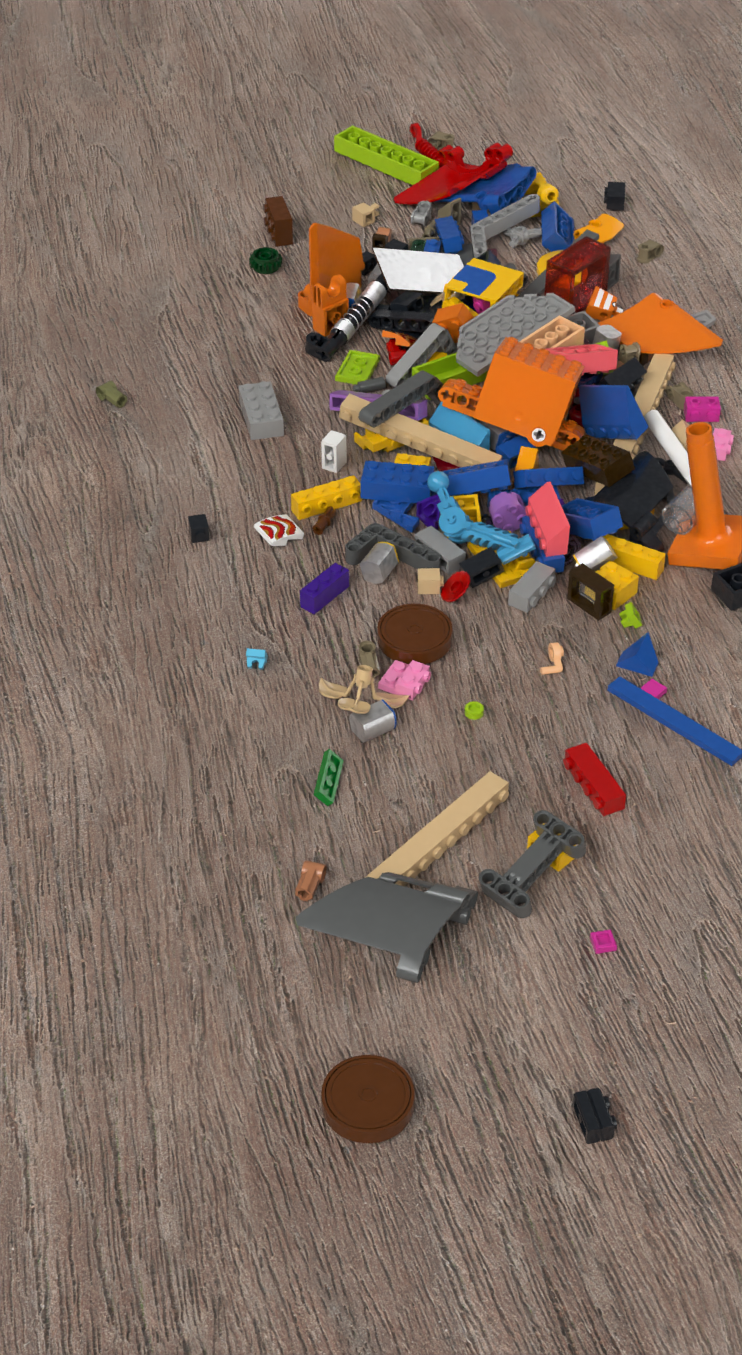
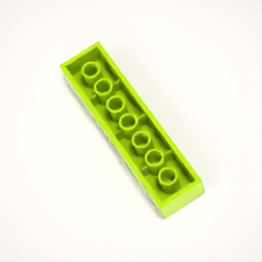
(384, 155)

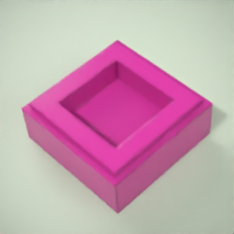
(654, 688)
(603, 941)

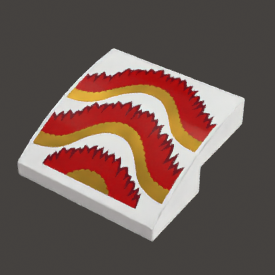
(278, 530)

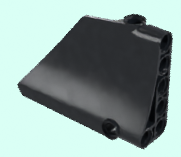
(406, 322)

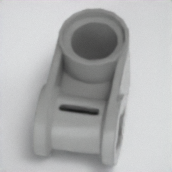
(421, 213)

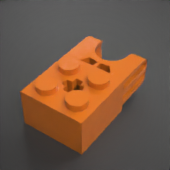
(329, 304)

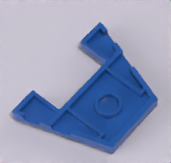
(397, 513)

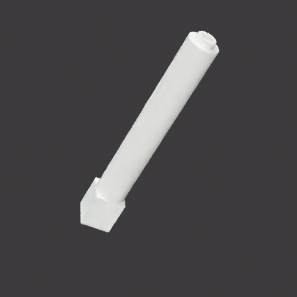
(669, 443)

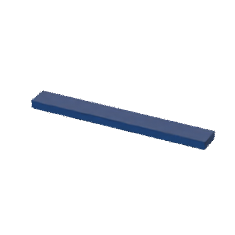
(675, 721)

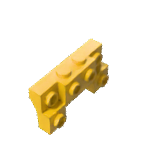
(377, 442)

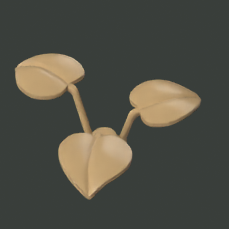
(363, 678)

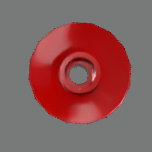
(455, 586)

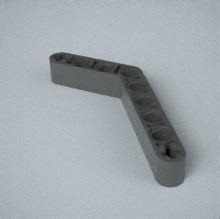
(400, 398)

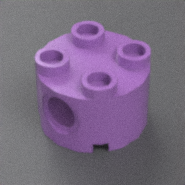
(507, 511)

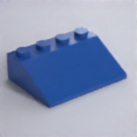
(611, 412)

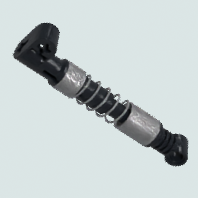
(341, 333)

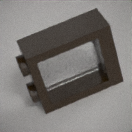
(590, 591)

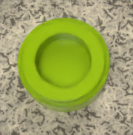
(474, 710)

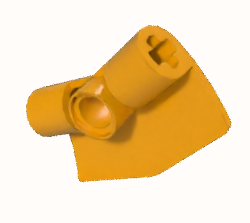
(604, 225)

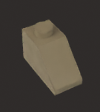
(451, 209)

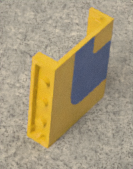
(485, 281)

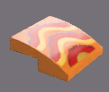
(401, 338)

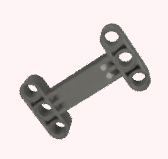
(532, 863)

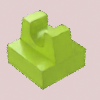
(630, 616)

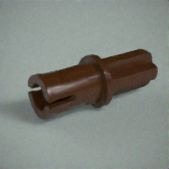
(324, 520)

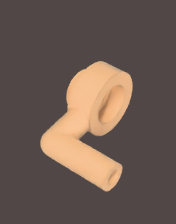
(555, 653)

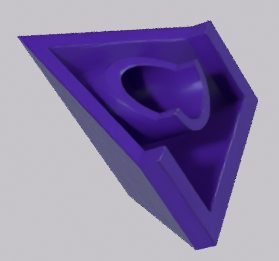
(428, 511)

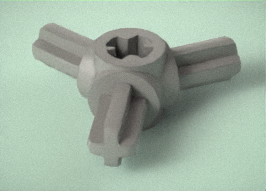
(520, 235)

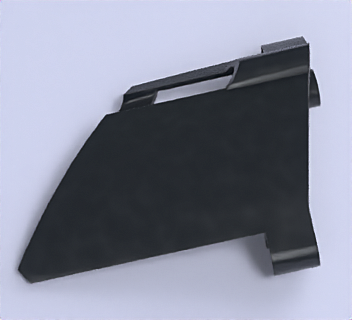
(636, 498)

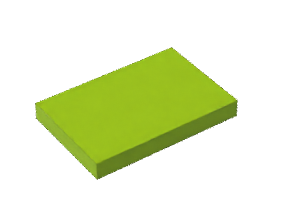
(357, 367)

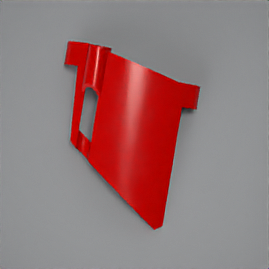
(455, 174)

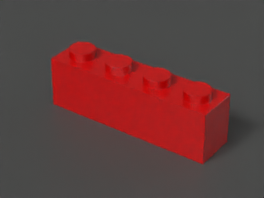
(594, 779)

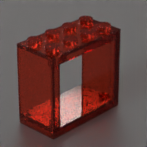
(584, 256)

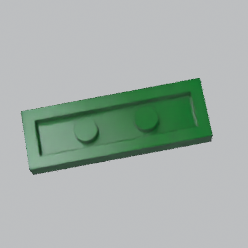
(328, 777)

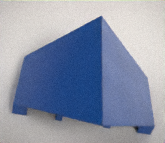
(639, 657)

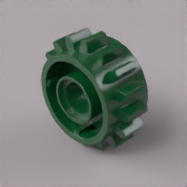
(265, 260)

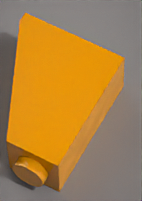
(527, 459)

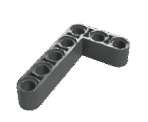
(406, 549)

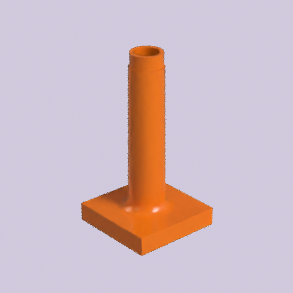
(717, 536)

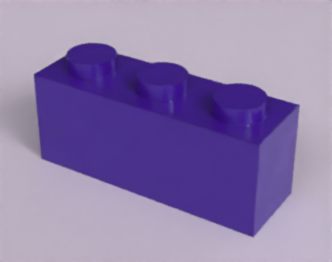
(324, 588)

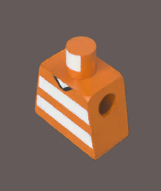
(602, 305)

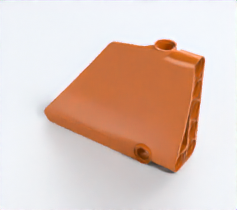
(331, 254)
(662, 328)

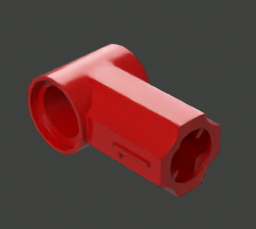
(395, 351)

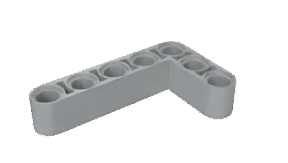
(432, 340)

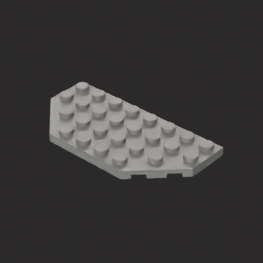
(507, 318)

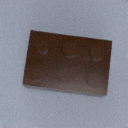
(278, 221)

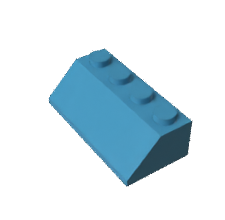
(460, 426)

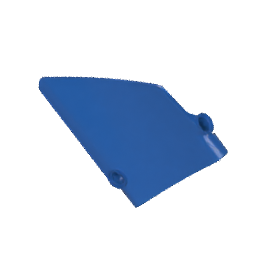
(499, 190)

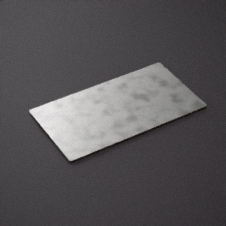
(417, 269)

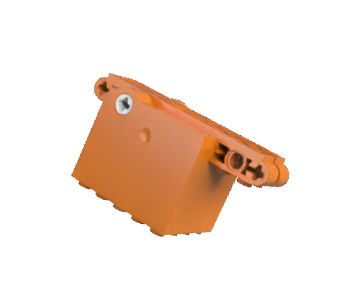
(522, 393)

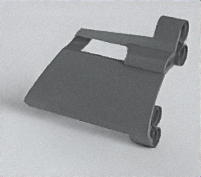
(391, 916)

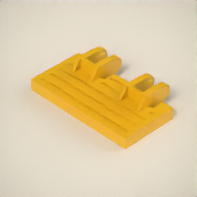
(512, 571)

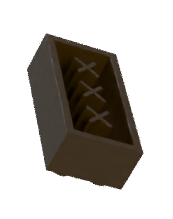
(599, 460)

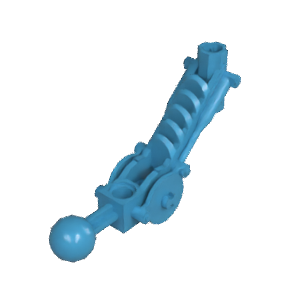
(461, 529)

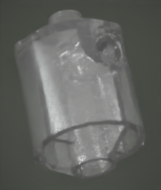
(680, 512)

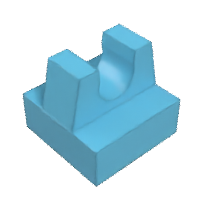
(256, 655)

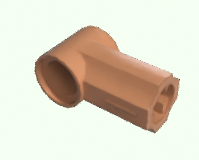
(311, 875)

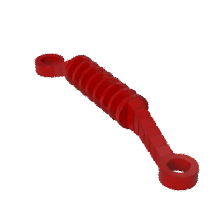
(422, 144)

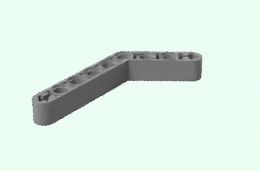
(502, 221)

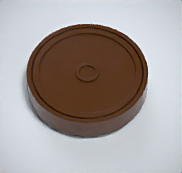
(414, 633)
(367, 1098)

